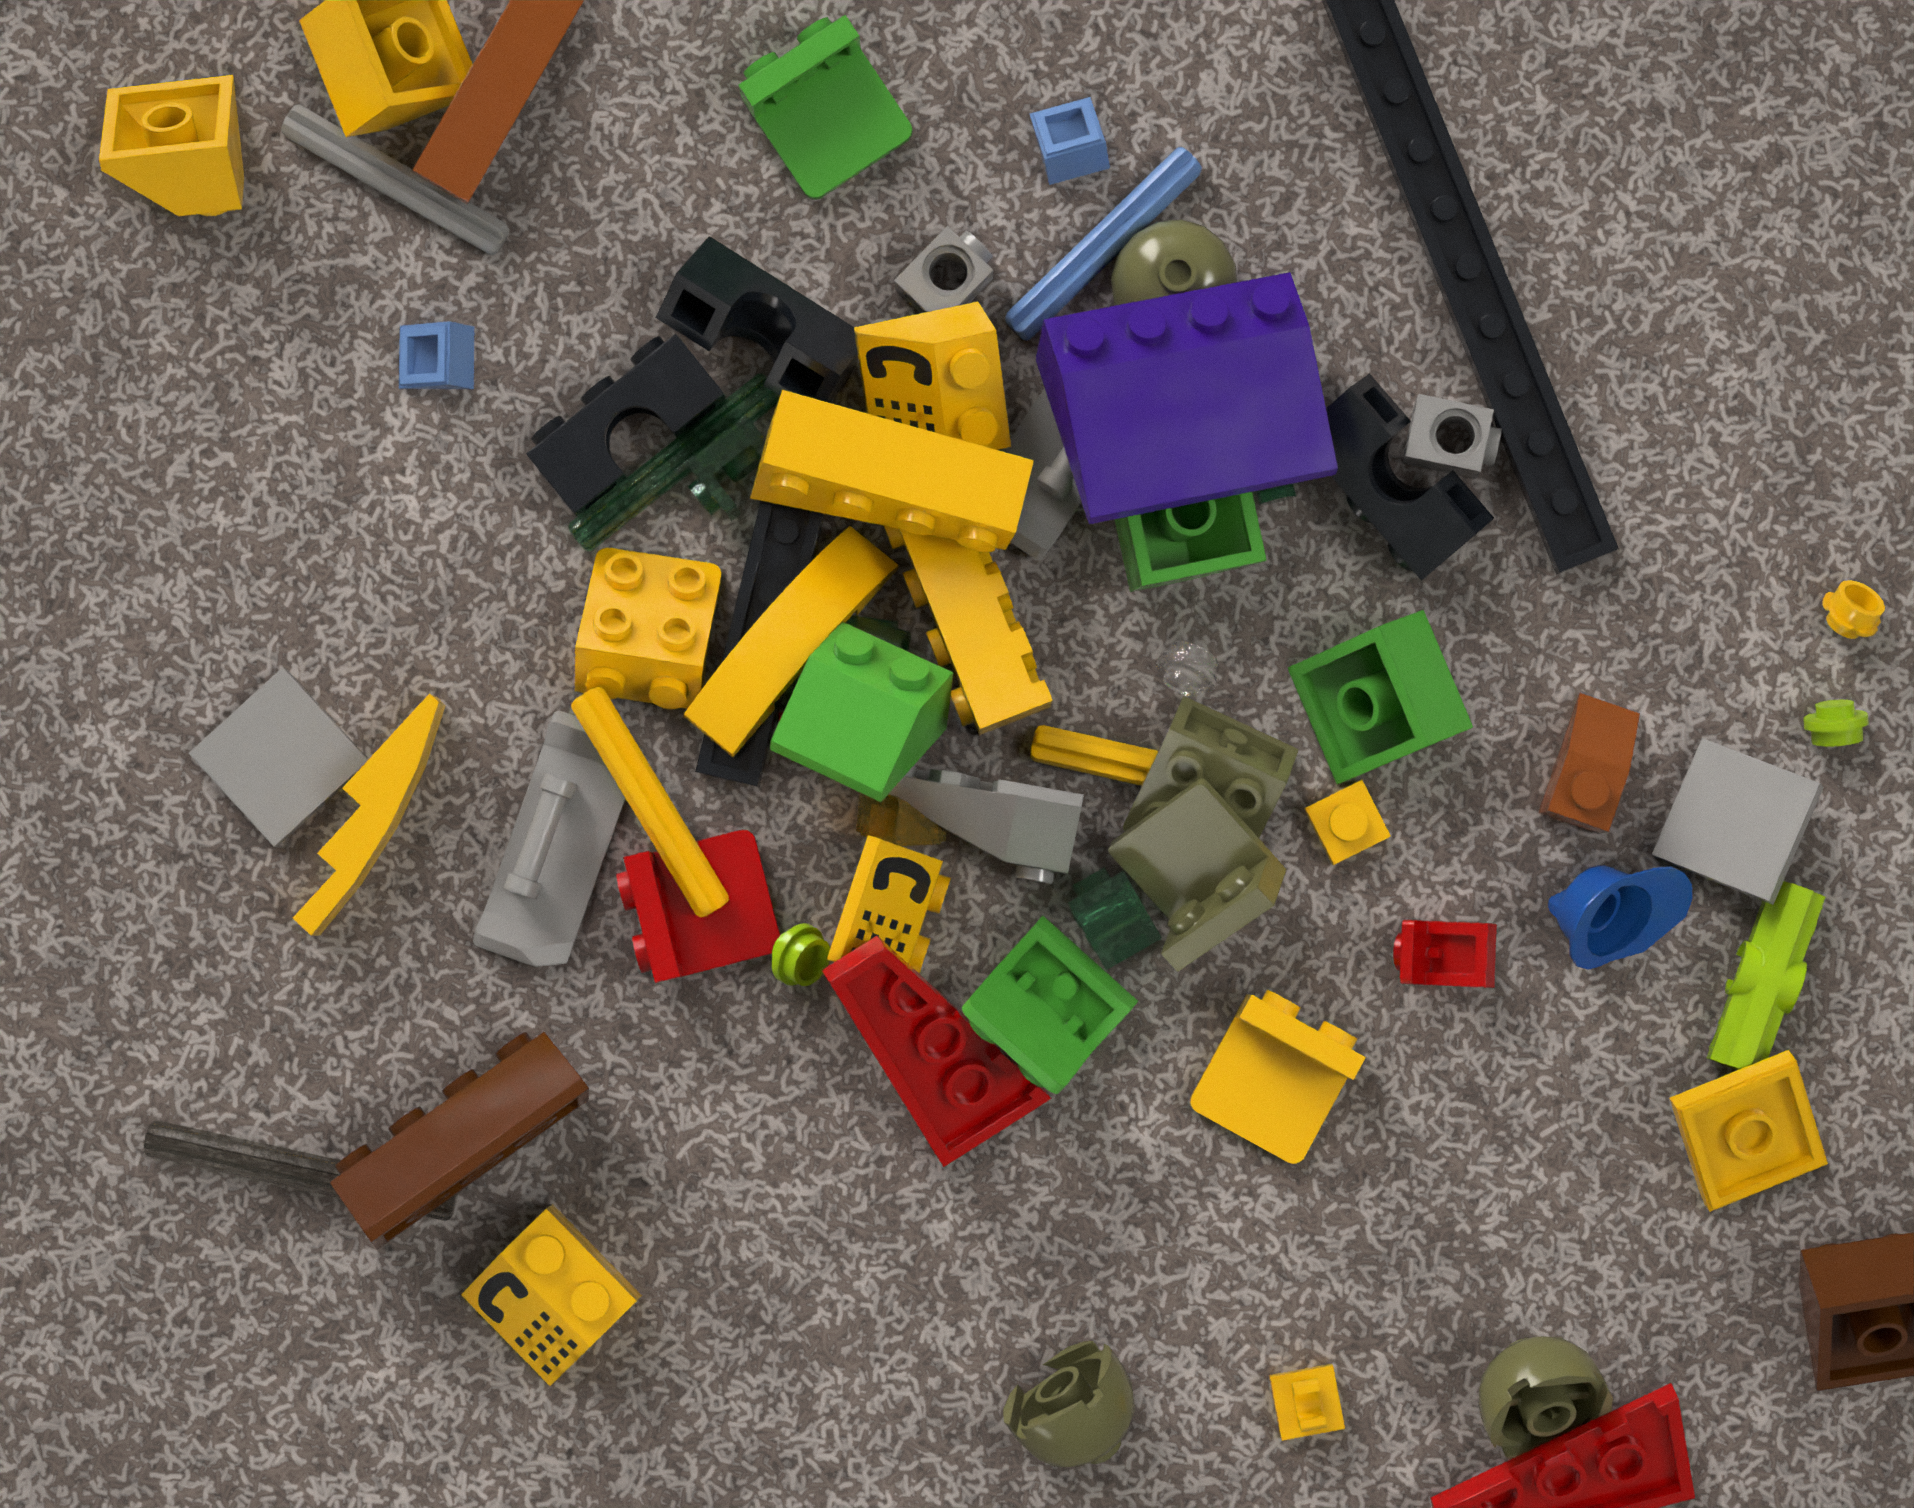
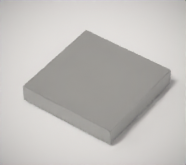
(279, 757)
(1737, 821)

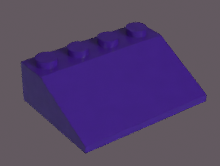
(1187, 397)

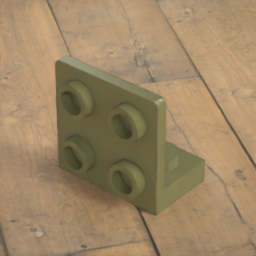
(1233, 757)
(1199, 870)

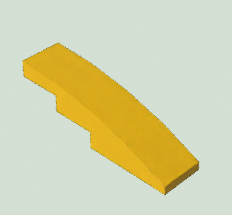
(383, 791)

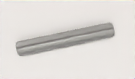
(394, 179)

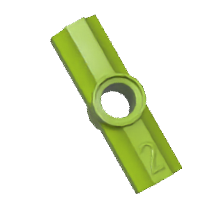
(1766, 978)

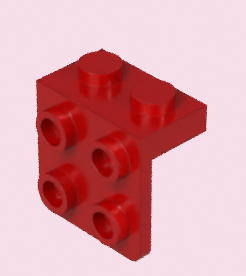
(678, 940)

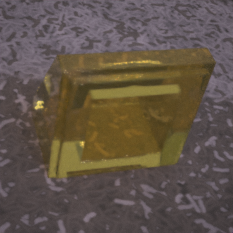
(896, 822)

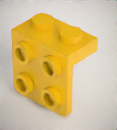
(646, 627)
(1275, 1076)

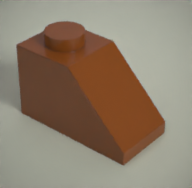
(1591, 765)

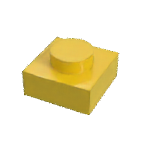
(1347, 822)

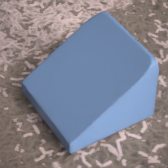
(1072, 145)
(436, 356)

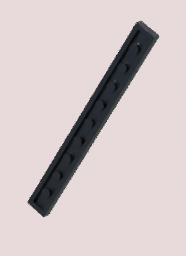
(1472, 281)

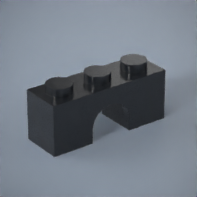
(729, 296)
(662, 383)
(1418, 523)

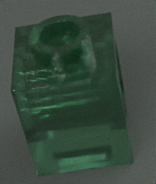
(1112, 917)

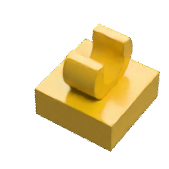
(1306, 1402)

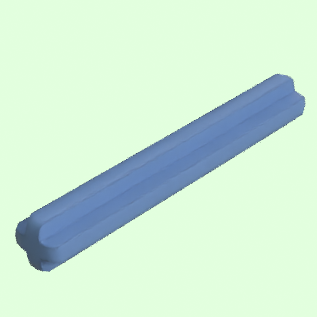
(1103, 243)

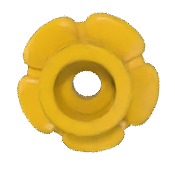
(1853, 610)

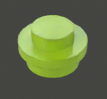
(1836, 723)
(800, 955)

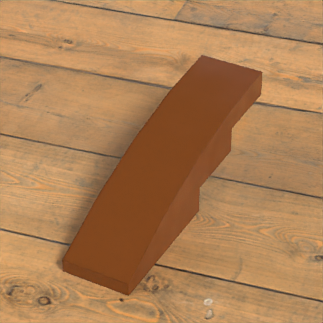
(493, 94)

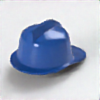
(1619, 913)

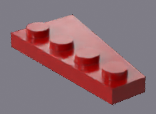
(938, 1065)
(1614, 1461)

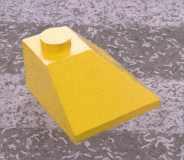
(176, 144)

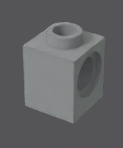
(915, 281)
(1422, 446)

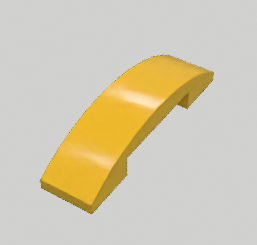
(785, 635)

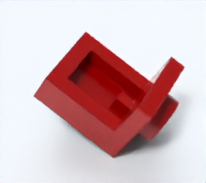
(1446, 953)

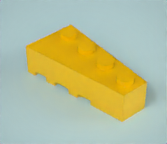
(890, 474)
(973, 630)

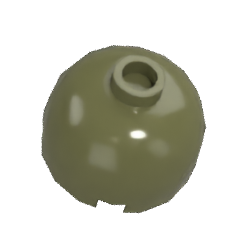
(1169, 261)
(1539, 1393)
(1076, 1411)

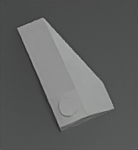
(1002, 818)

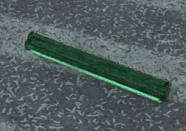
(668, 465)

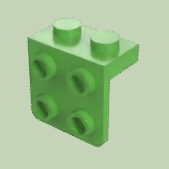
(824, 107)
(1047, 1006)

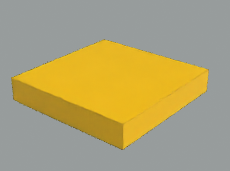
(1749, 1130)

